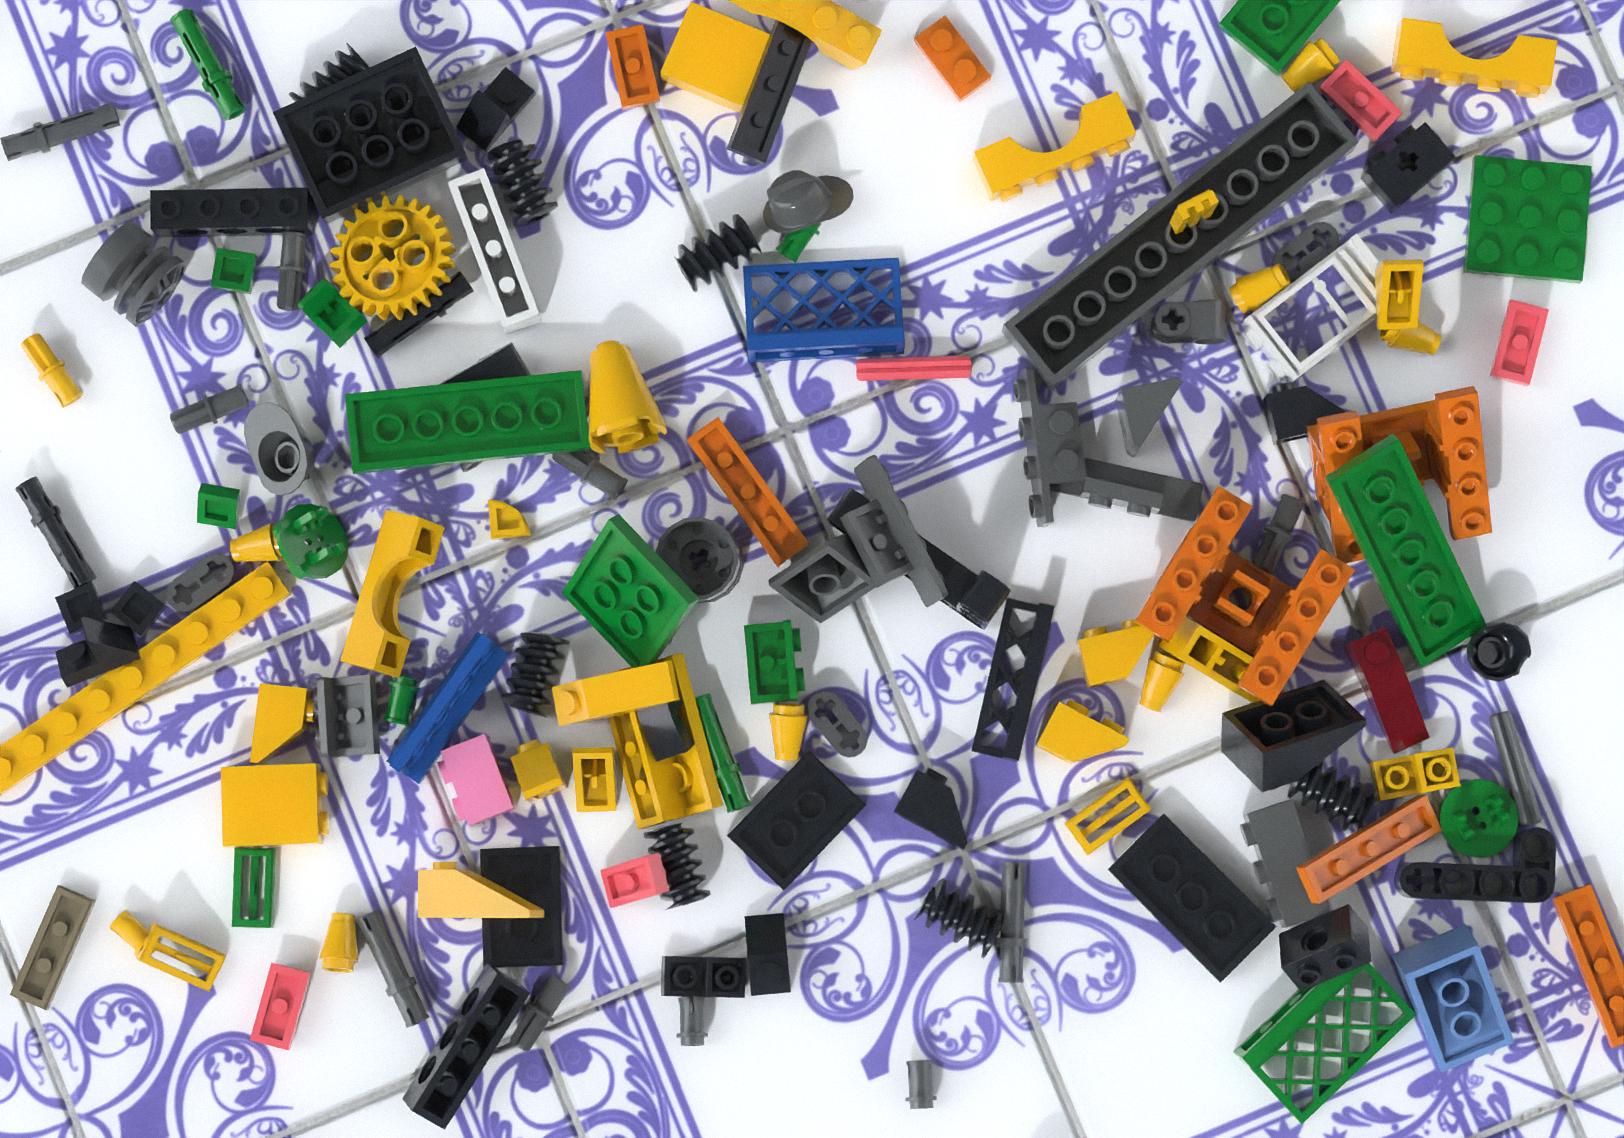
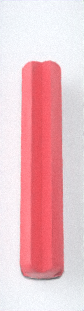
(913, 368)

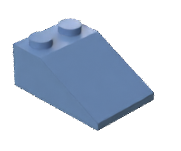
(1453, 997)

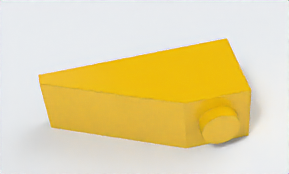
(1210, 655)
(615, 693)
(466, 894)

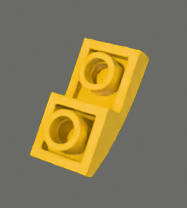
(1415, 774)

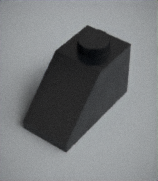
(1293, 409)
(933, 807)
(767, 954)

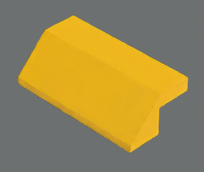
(674, 785)

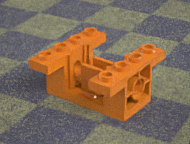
(1441, 444)
(1278, 617)

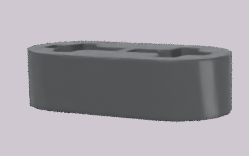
(1299, 245)
(195, 576)
(829, 730)

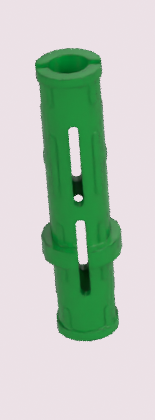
(215, 78)
(723, 762)

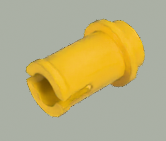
(131, 931)

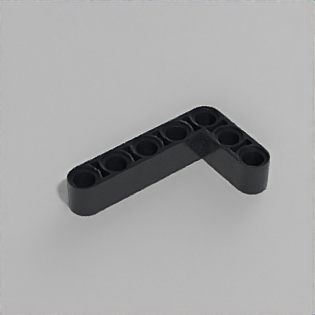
(969, 594)

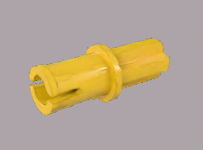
(51, 370)

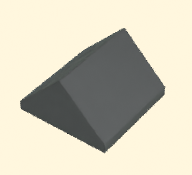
(1141, 408)
(825, 579)

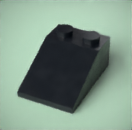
(1291, 736)

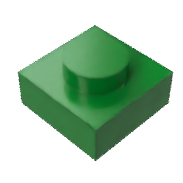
(234, 271)
(218, 506)

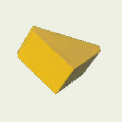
(1398, 293)
(595, 779)

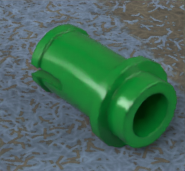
(796, 241)
(401, 699)

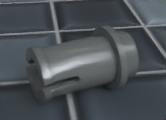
(691, 1024)
(920, 1084)

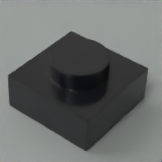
(80, 603)
(138, 608)

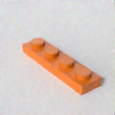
(747, 492)
(1368, 849)
(1595, 957)

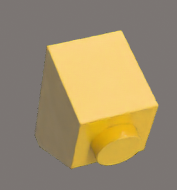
(279, 719)
(537, 770)

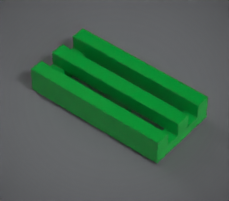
(255, 854)

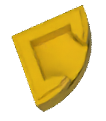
(506, 521)

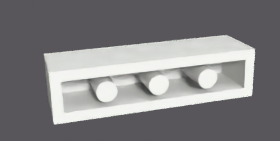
(494, 251)

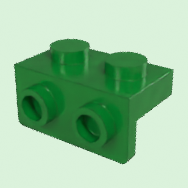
(772, 662)

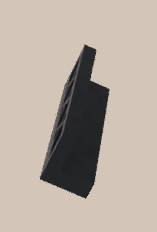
(769, 94)
(1027, 684)

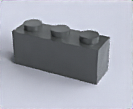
(1279, 850)

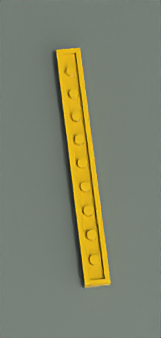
(131, 682)

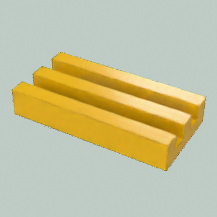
(1193, 209)
(1080, 835)
(151, 943)

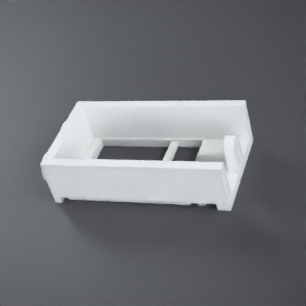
(1357, 267)

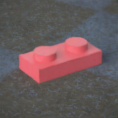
(1360, 100)
(1519, 343)
(634, 880)
(280, 1006)

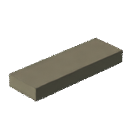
(52, 947)

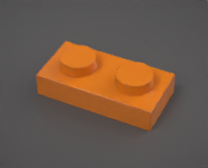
(952, 58)
(632, 67)

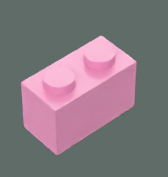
(476, 780)

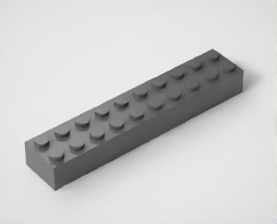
(1152, 263)

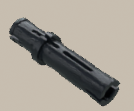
(397, 330)
(51, 525)

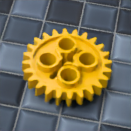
(410, 282)

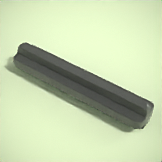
(1515, 768)

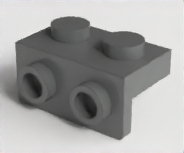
(347, 716)

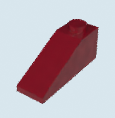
(1387, 689)

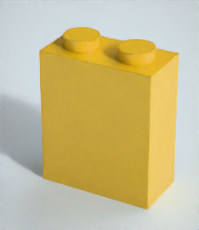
(714, 57)
(273, 805)

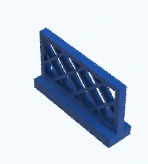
(818, 341)
(448, 708)

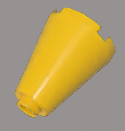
(620, 402)

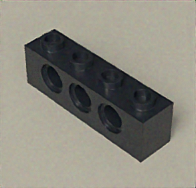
(231, 212)
(465, 1046)

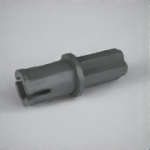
(291, 271)
(209, 409)
(593, 472)
(1278, 533)
(539, 1013)

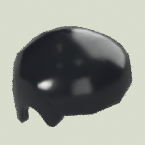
(1498, 650)

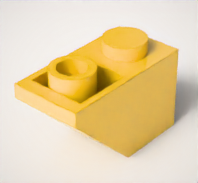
(1111, 655)
(1076, 736)

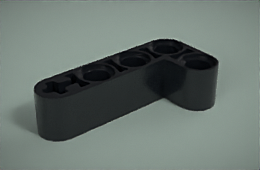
(1474, 875)

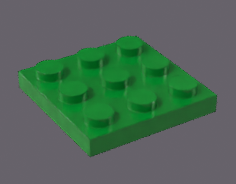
(1527, 219)
(629, 594)

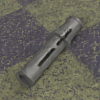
(67, 129)
(1012, 931)
(392, 968)

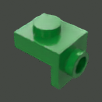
(331, 312)

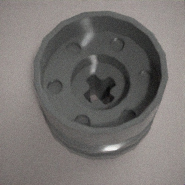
(128, 269)
(695, 537)

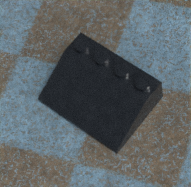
(370, 135)

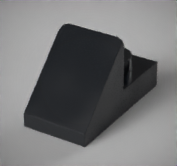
(495, 109)
(103, 650)

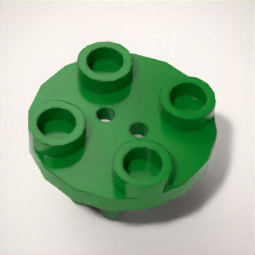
(306, 524)
(1495, 810)

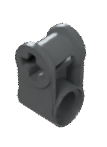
(1198, 321)

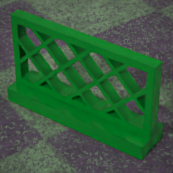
(1295, 1015)

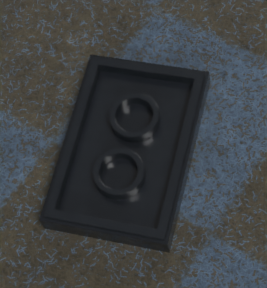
(796, 820)
(536, 877)

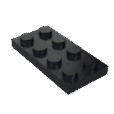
(1191, 898)

